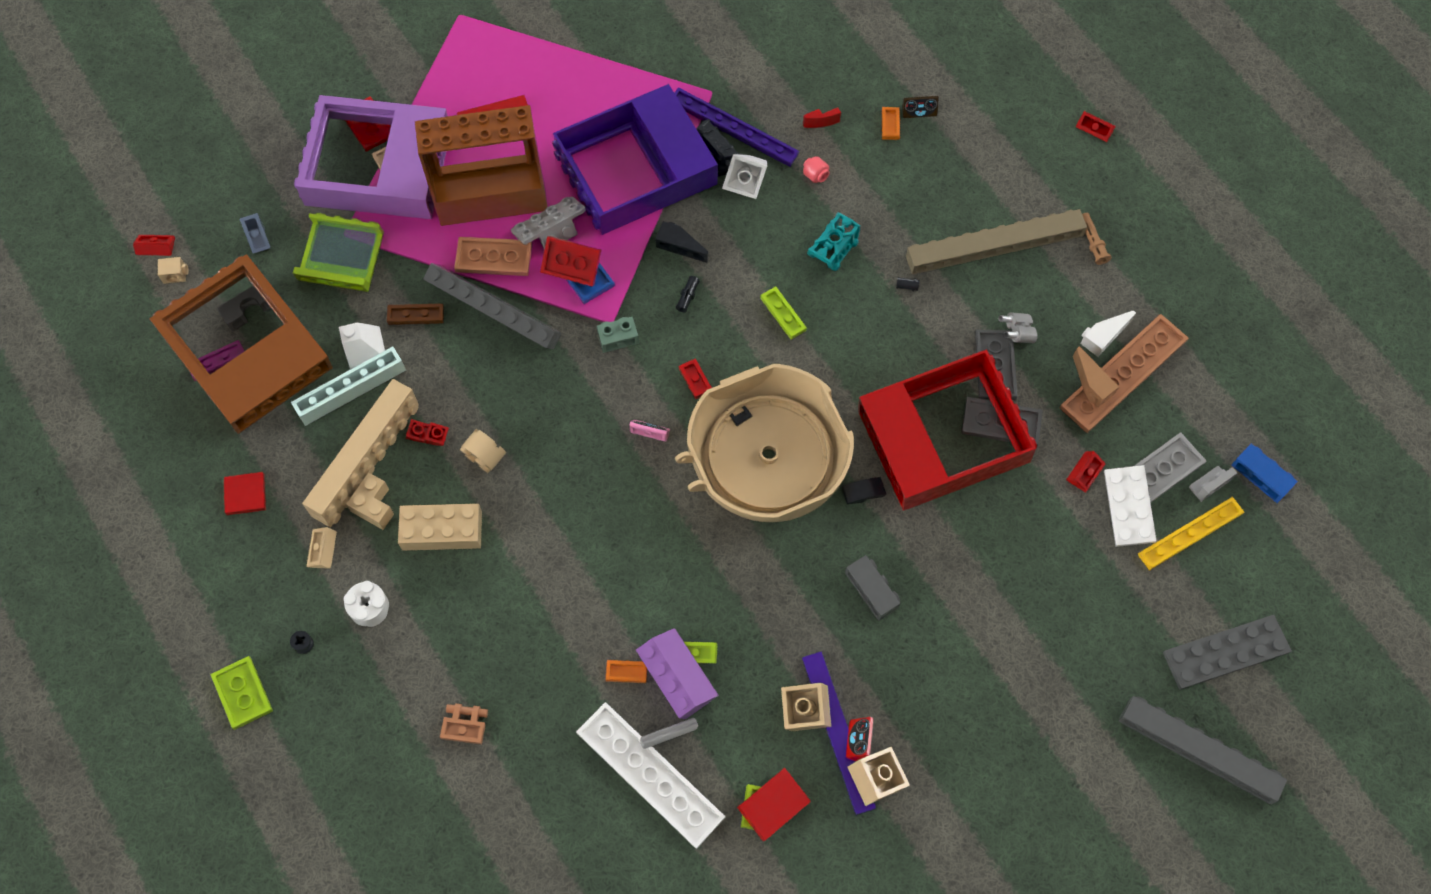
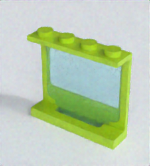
(340, 252)

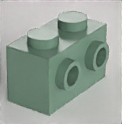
(617, 334)

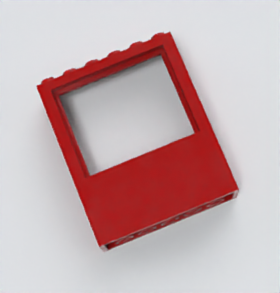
(906, 446)

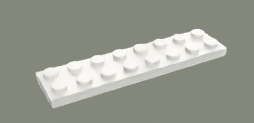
(651, 775)

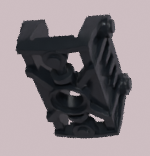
(717, 145)

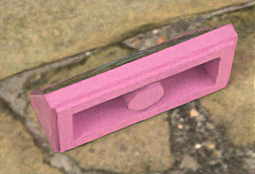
(649, 430)

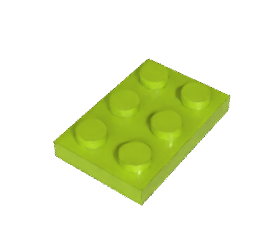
(241, 692)

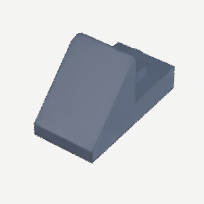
(255, 233)

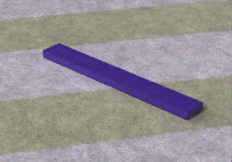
(737, 128)
(838, 732)

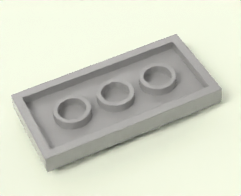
(1170, 465)

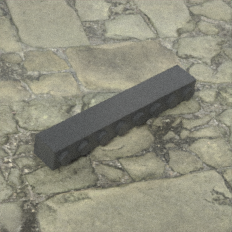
(492, 306)
(1203, 750)

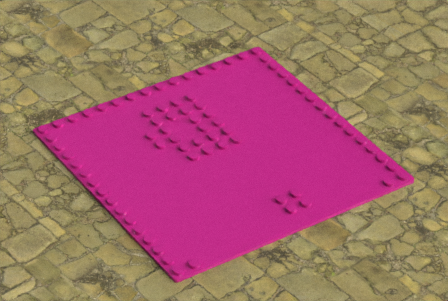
(563, 87)

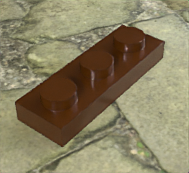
(415, 314)

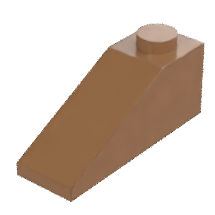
(1095, 382)

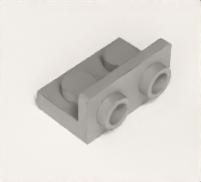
(1212, 482)

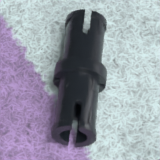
(687, 294)

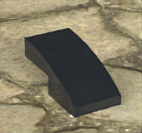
(864, 489)

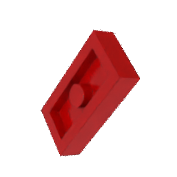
(694, 378)

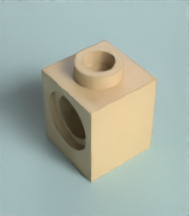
(172, 270)

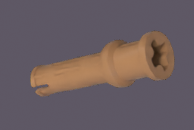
(1096, 245)

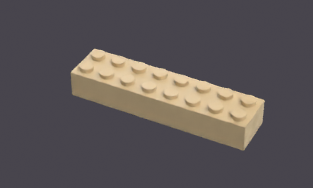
(361, 453)

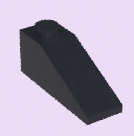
(677, 240)

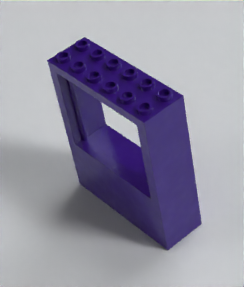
(667, 142)

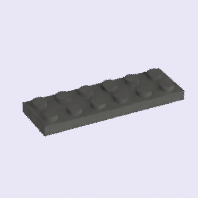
(1226, 652)

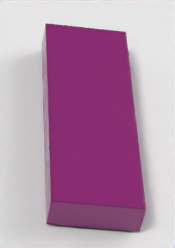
(220, 357)

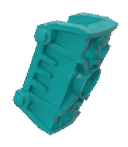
(841, 247)

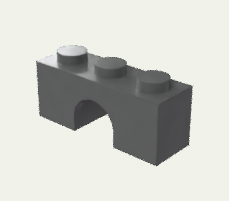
(234, 309)

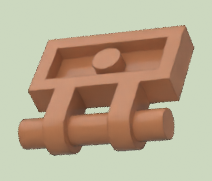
(464, 730)

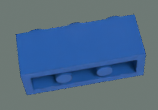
(1264, 473)

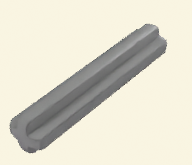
(668, 733)

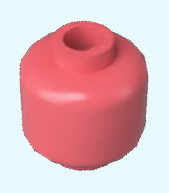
(816, 169)

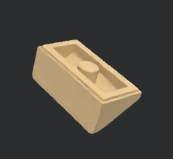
(321, 548)

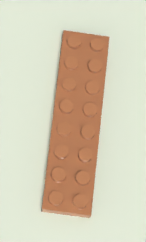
(1128, 370)

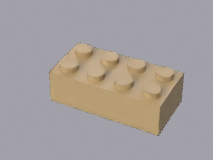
(440, 527)

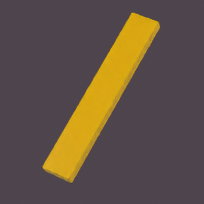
(1190, 533)

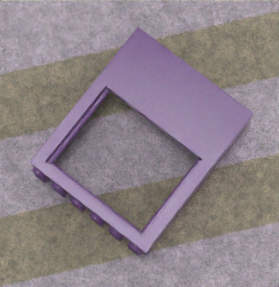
(401, 182)

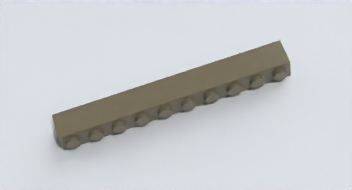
(995, 241)

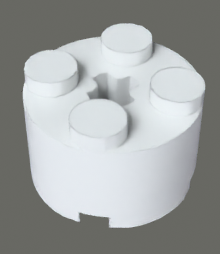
(360, 595)

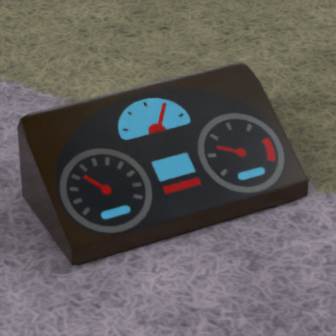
(920, 106)

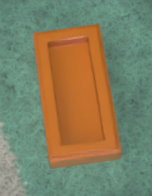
(891, 123)
(626, 671)

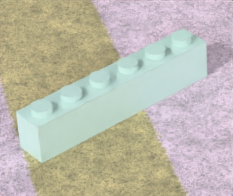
(348, 386)

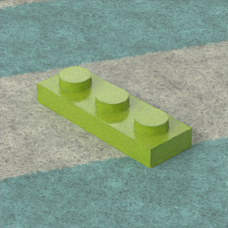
(783, 313)

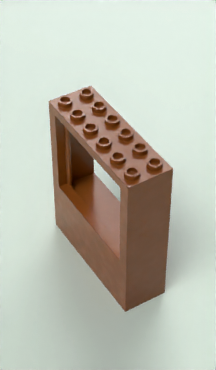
(488, 186)
(263, 373)

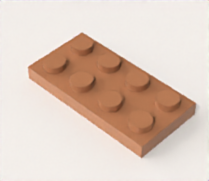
(493, 256)

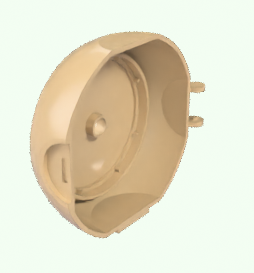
(792, 418)

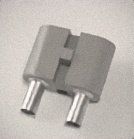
(1021, 327)

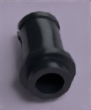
(906, 283)

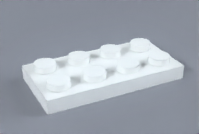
(1130, 506)

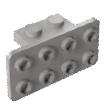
(553, 222)

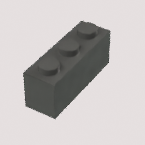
(873, 587)

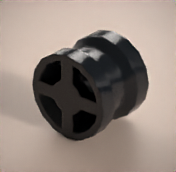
(305, 645)

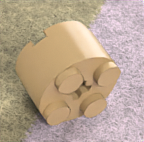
(482, 450)

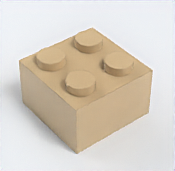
(806, 707)
(878, 776)

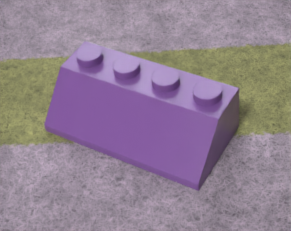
(677, 673)

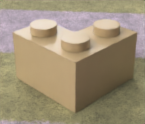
(367, 501)

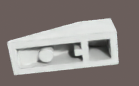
(1104, 332)

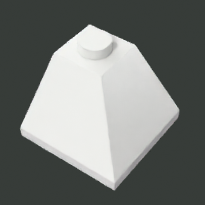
(745, 175)
(361, 342)

